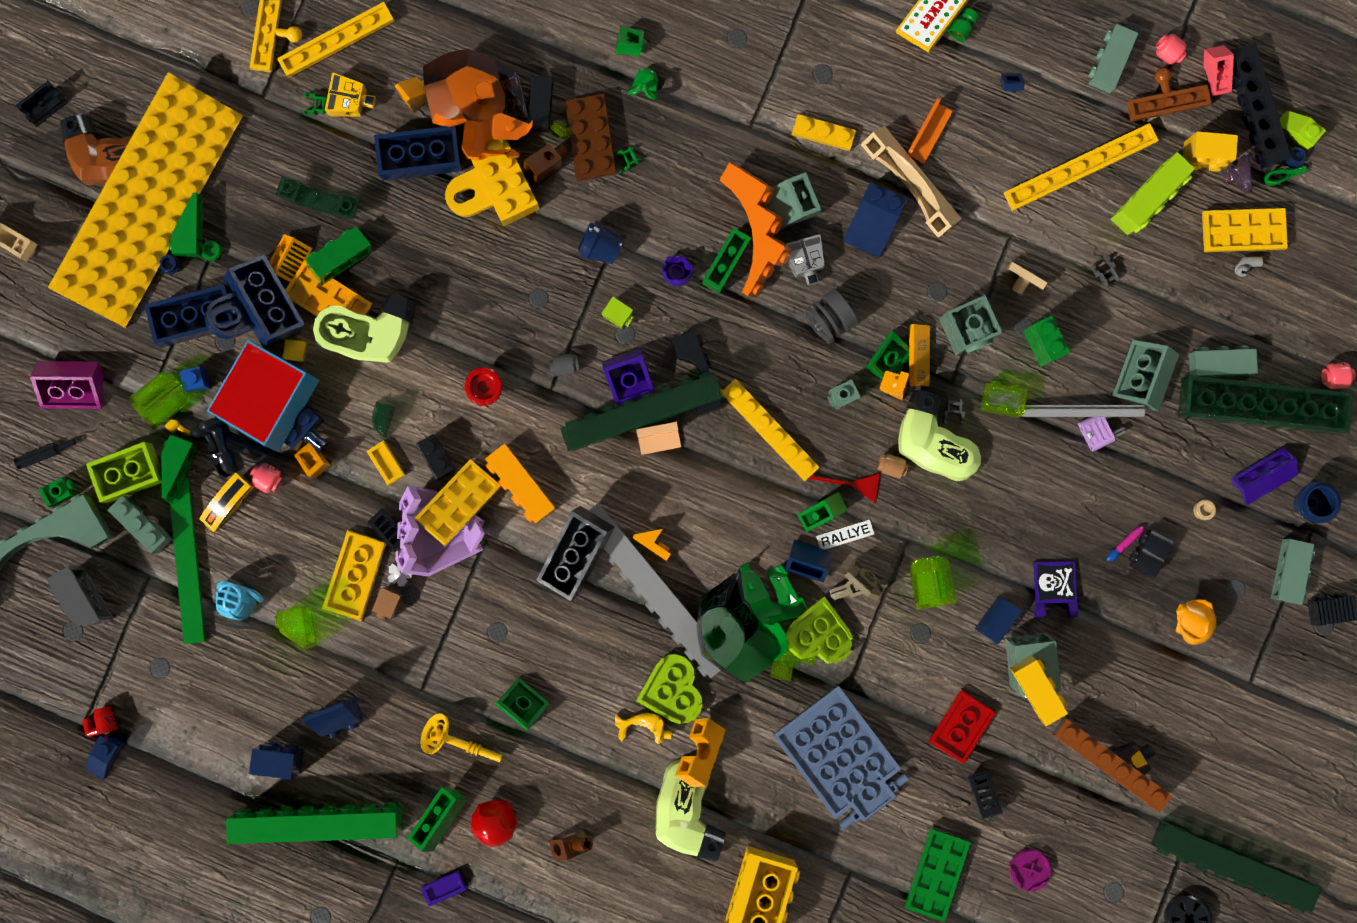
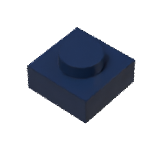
(1012, 82)

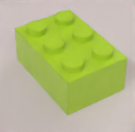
(125, 472)

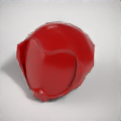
(493, 822)

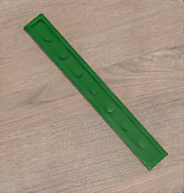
(187, 566)

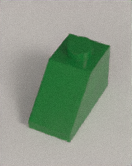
(822, 512)

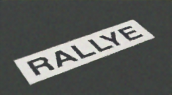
(845, 535)

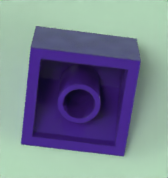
(628, 376)

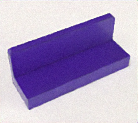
(1266, 475)

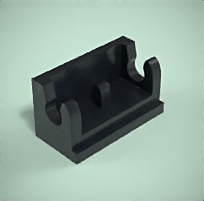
(42, 103)

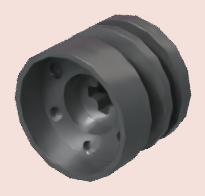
(833, 314)

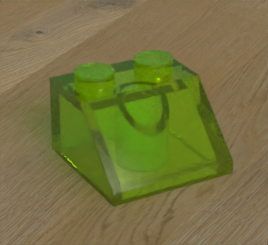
(297, 626)

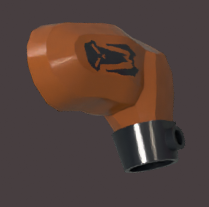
(89, 157)

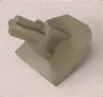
(859, 582)

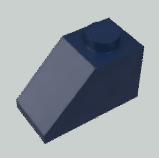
(104, 755)

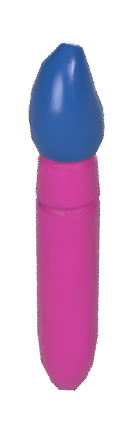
(1114, 553)

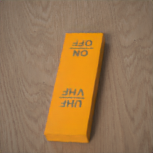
(919, 355)

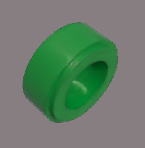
(211, 251)

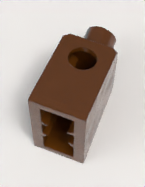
(543, 164)

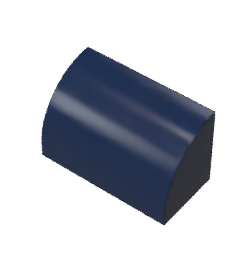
(809, 561)
(998, 620)

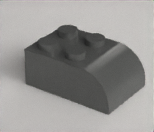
(79, 596)

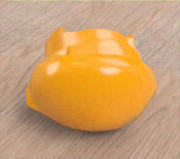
(1196, 621)

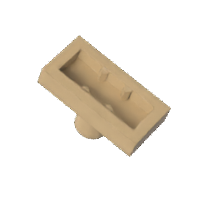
(1024, 278)

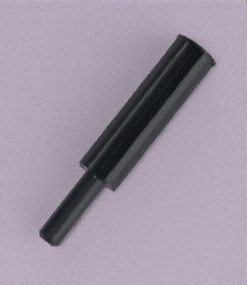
(41, 454)

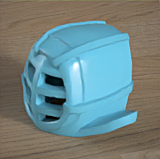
(236, 600)

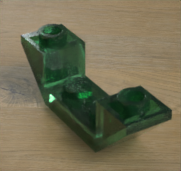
(317, 200)

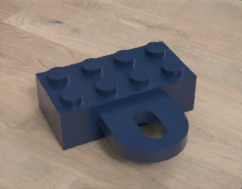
(257, 303)

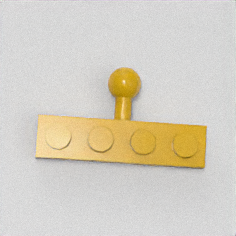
(266, 34)

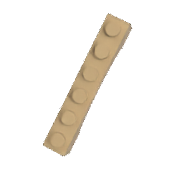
(887, 150)

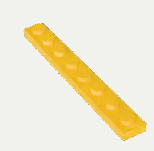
(1081, 167)

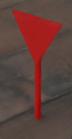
(866, 486)

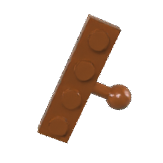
(1168, 101)

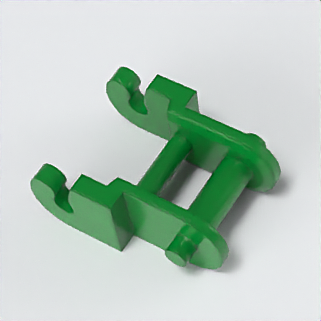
(314, 110)
(635, 160)

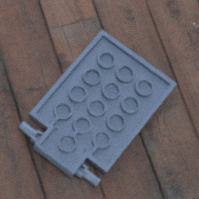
(841, 758)

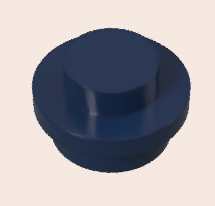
(1298, 157)
(169, 264)

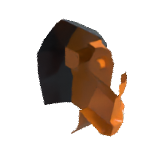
(482, 95)

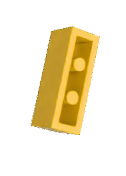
(1039, 690)

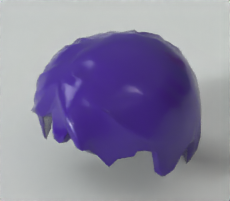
(677, 270)

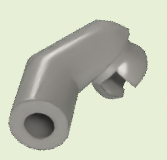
(1245, 264)

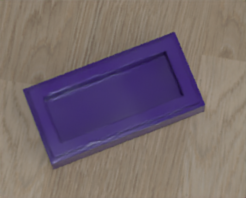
(444, 888)

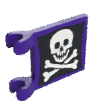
(1055, 584)

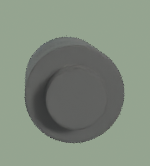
(564, 364)

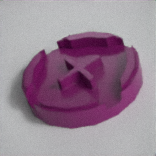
(1030, 870)

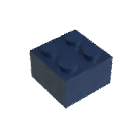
(276, 760)

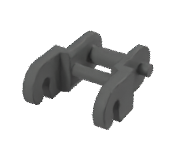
(1101, 275)
(962, 413)

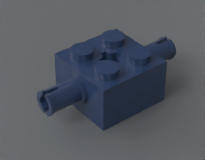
(304, 431)

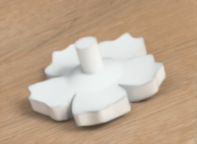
(397, 576)

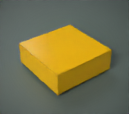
(294, 350)

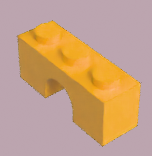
(708, 738)

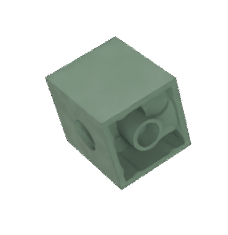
(970, 326)
(1041, 647)

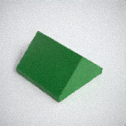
(890, 356)
(522, 703)

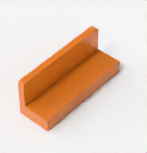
(929, 132)

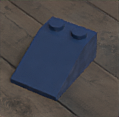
(874, 220)
(335, 717)

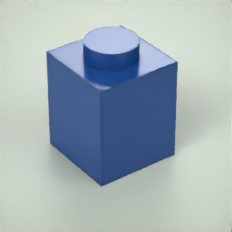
(195, 379)

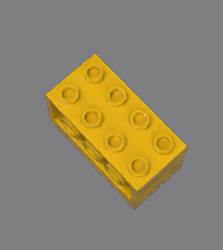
(753, 885)

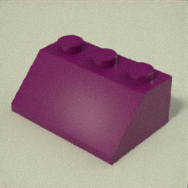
(68, 384)

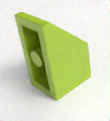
(1301, 129)

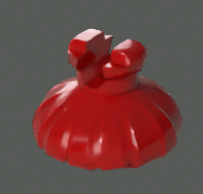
(477, 380)

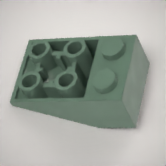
(794, 201)

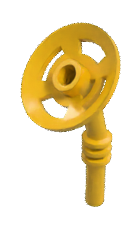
(442, 736)

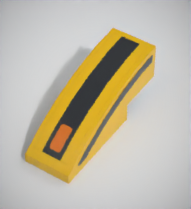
(226, 501)

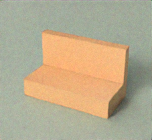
(658, 438)

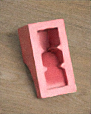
(1219, 69)

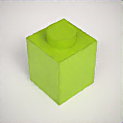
(618, 313)

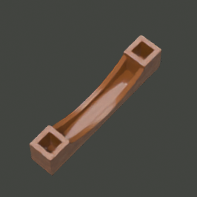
(1112, 765)

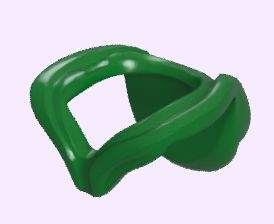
(645, 81)

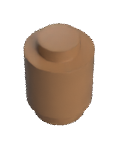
(892, 466)

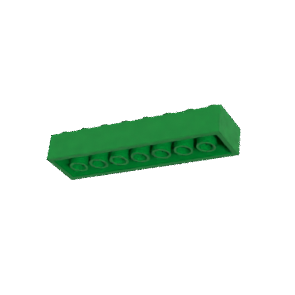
(314, 824)

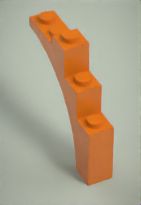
(764, 223)

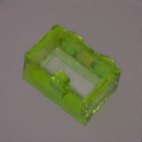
(1003, 399)

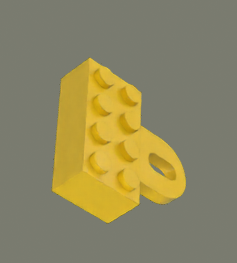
(496, 183)

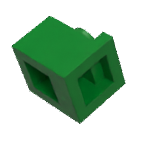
(630, 42)
(66, 492)

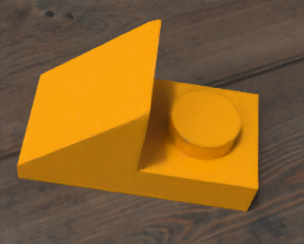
(895, 384)
(648, 539)

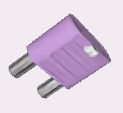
(1098, 433)

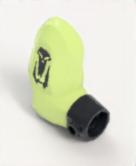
(679, 815)

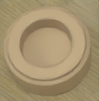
(1204, 509)

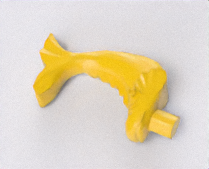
(650, 720)

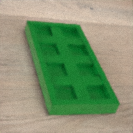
(937, 874)

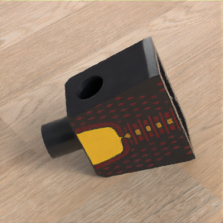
(1135, 757)

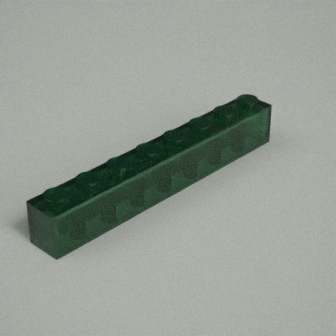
(642, 412)
(1235, 866)

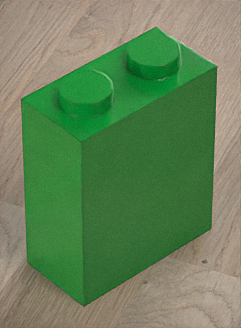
(1046, 341)

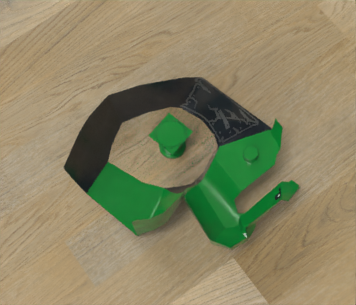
(740, 624)

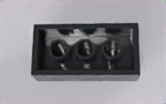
(575, 553)

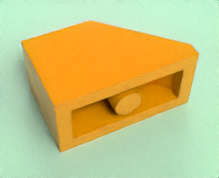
(412, 92)

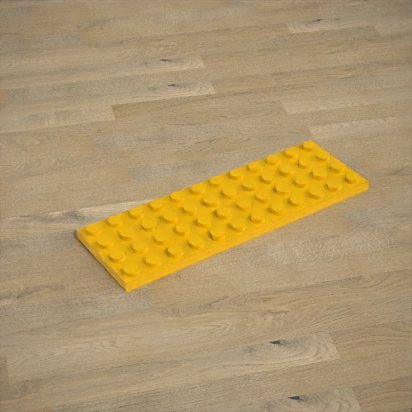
(144, 199)

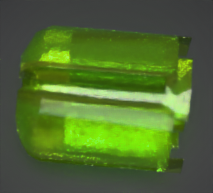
(159, 399)
(932, 582)

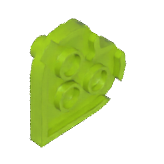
(820, 634)
(671, 690)

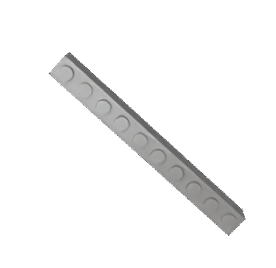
(655, 591)

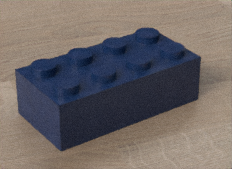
(418, 153)
(183, 316)

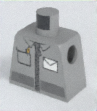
(807, 258)

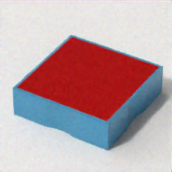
(262, 396)

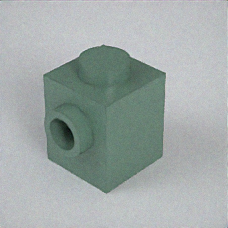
(843, 394)

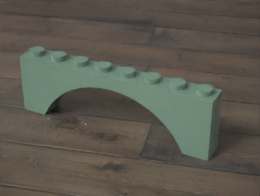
(76, 520)

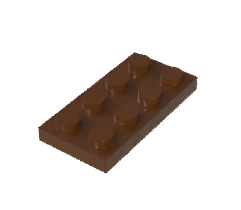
(591, 137)

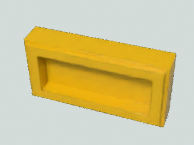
(386, 463)

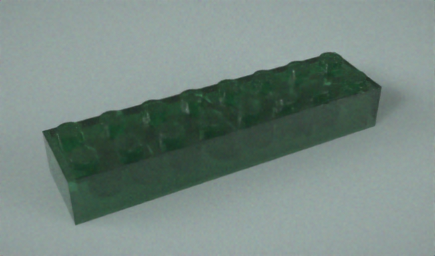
(1265, 405)

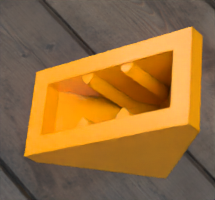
(312, 461)

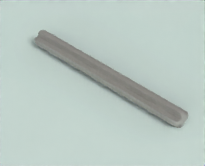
(1084, 411)

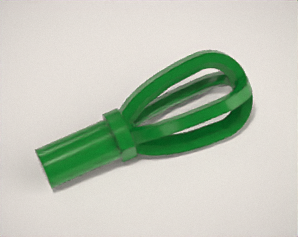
(1290, 173)

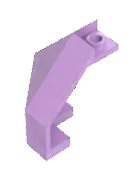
(422, 552)

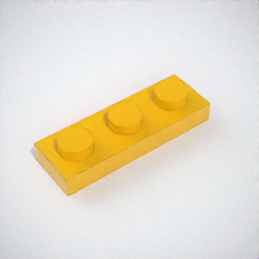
(823, 132)

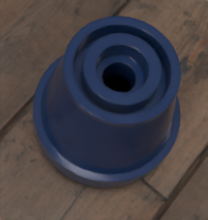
(599, 244)
(1325, 502)

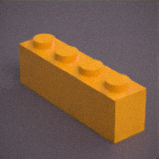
(520, 483)

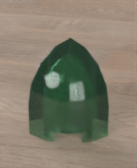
(382, 418)

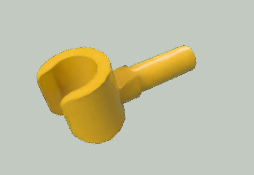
(173, 425)

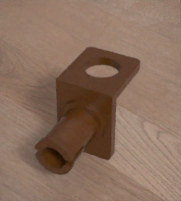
(571, 846)

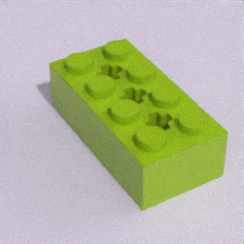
(1153, 194)

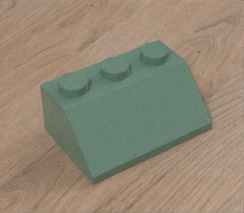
(1146, 374)

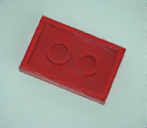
(962, 726)

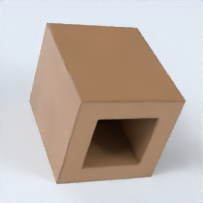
(387, 604)

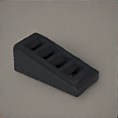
(394, 546)
(979, 778)

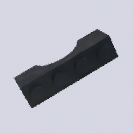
(689, 349)

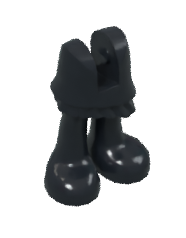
(220, 455)

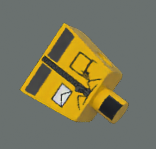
(347, 97)

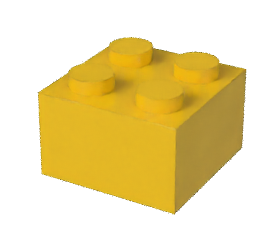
(1210, 150)

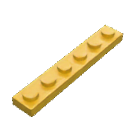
(335, 40)
(770, 430)

